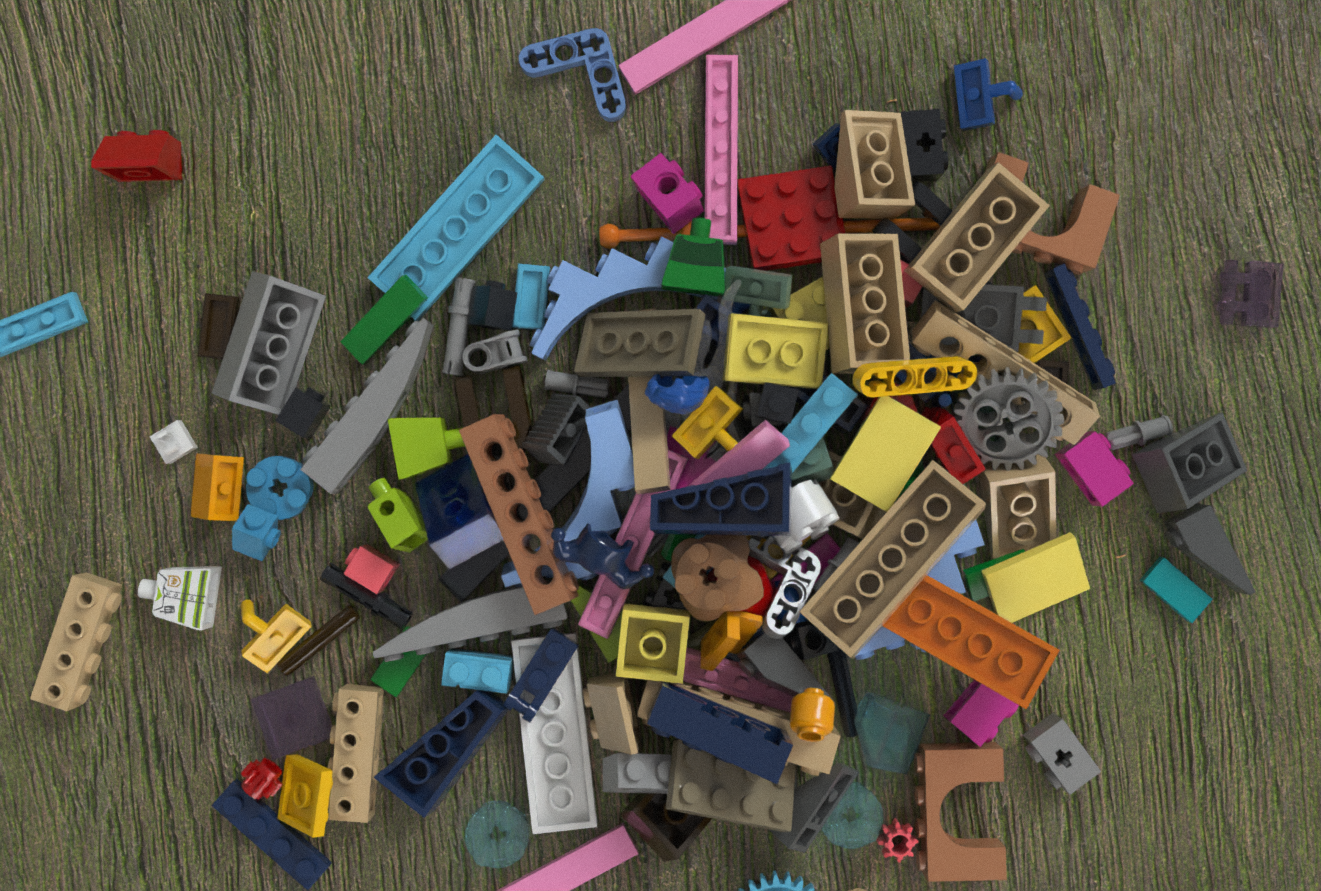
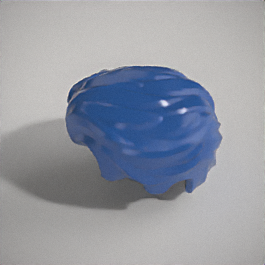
(677, 395)

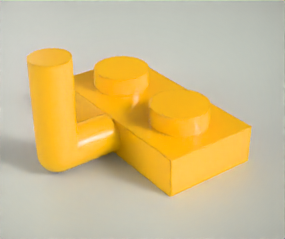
(709, 424)
(272, 638)

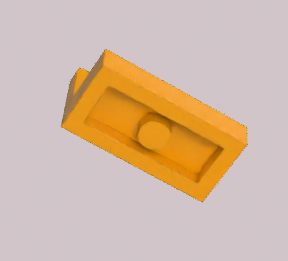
(217, 487)
(727, 636)

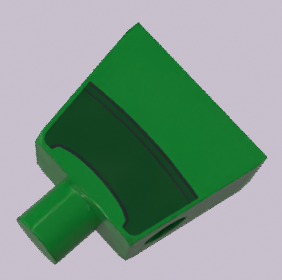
(696, 262)

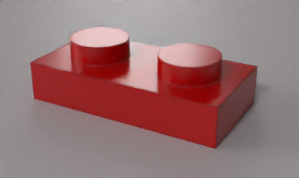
(956, 451)

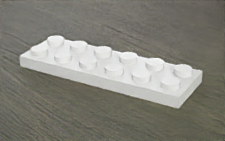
(557, 748)

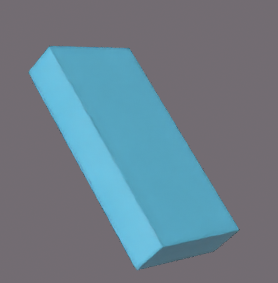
(531, 296)

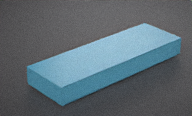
(40, 323)

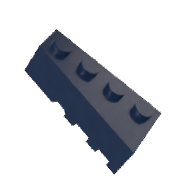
(736, 505)

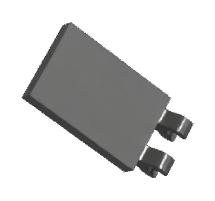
(998, 313)

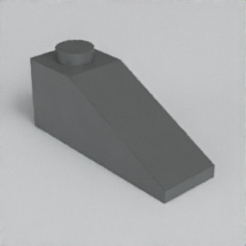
(1203, 540)
(776, 665)
(814, 804)

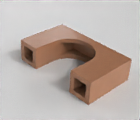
(1084, 233)
(940, 770)

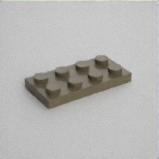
(640, 343)
(726, 792)

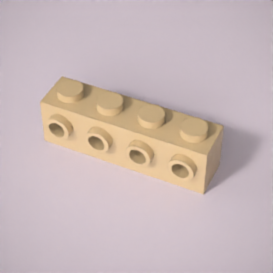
(77, 641)
(355, 752)

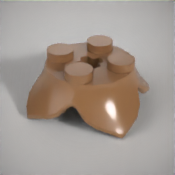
(737, 582)

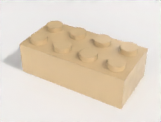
(976, 238)
(864, 300)

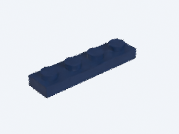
(1084, 337)
(272, 835)

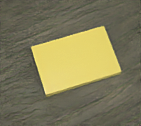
(775, 351)
(885, 452)
(1036, 578)

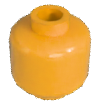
(812, 715)

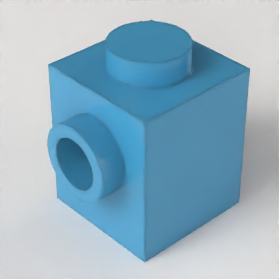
(255, 532)

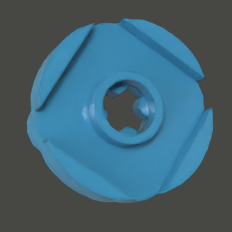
(263, 478)

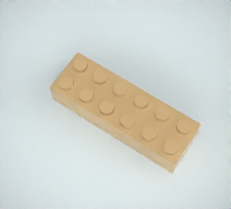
(893, 559)
(811, 756)

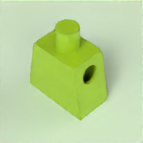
(422, 444)
(397, 517)

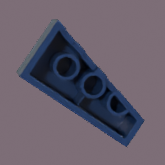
(720, 731)
(441, 755)

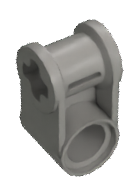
(497, 352)

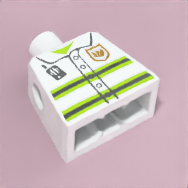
(184, 595)

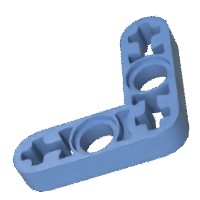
(591, 59)

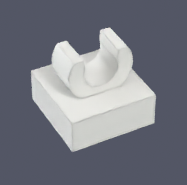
(173, 442)

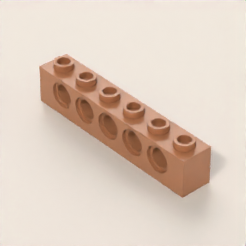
(504, 502)

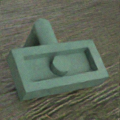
(760, 289)

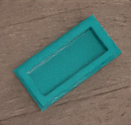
(1176, 589)

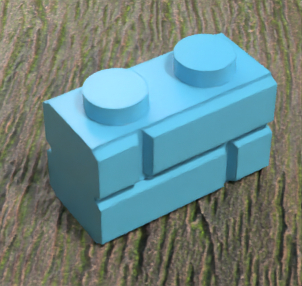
(477, 670)

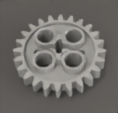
(999, 393)

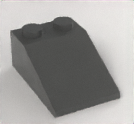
(1190, 464)

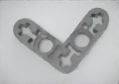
(791, 577)

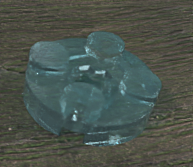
(508, 819)
(864, 828)

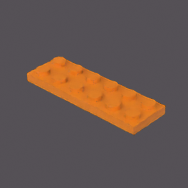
(973, 640)

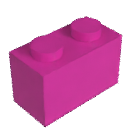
(1095, 468)
(980, 712)

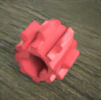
(901, 849)

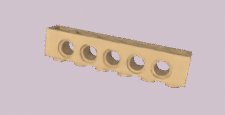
(942, 322)

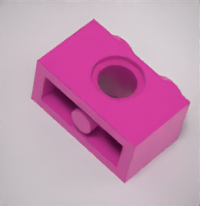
(673, 208)

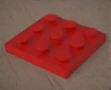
(789, 216)

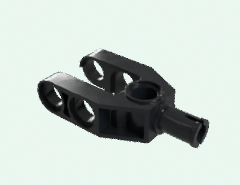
(931, 207)

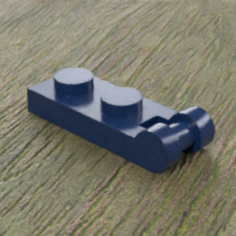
(541, 673)

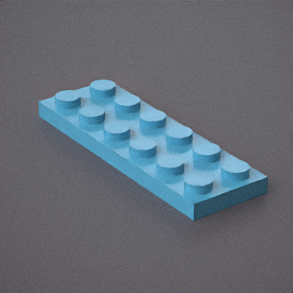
(460, 222)

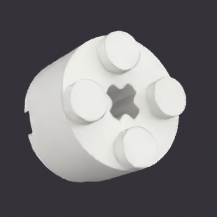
(809, 515)

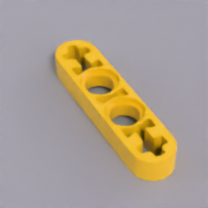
(915, 376)

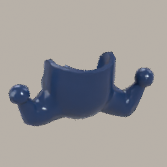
(599, 555)

